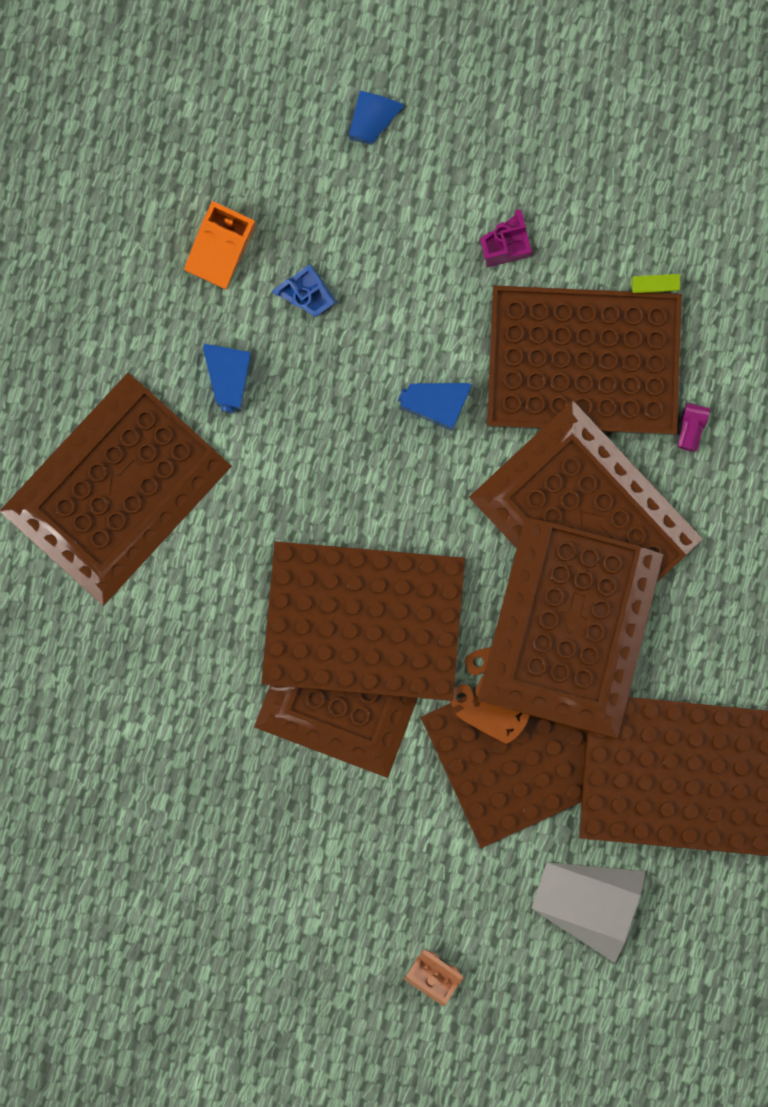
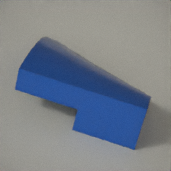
(372, 116)
(307, 292)

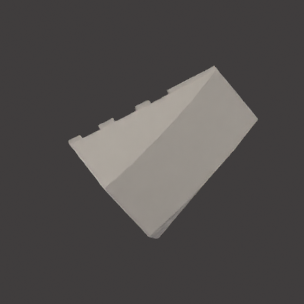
(590, 903)

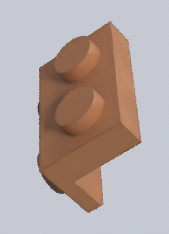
(434, 977)

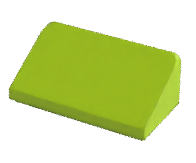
(655, 283)

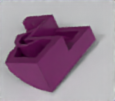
(506, 242)

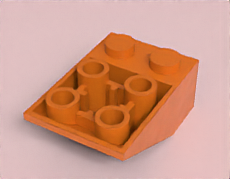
(220, 245)

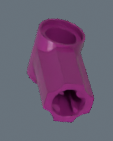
(693, 420)

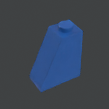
(228, 375)
(435, 401)

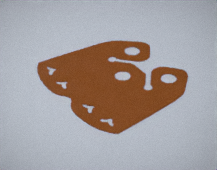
(487, 717)

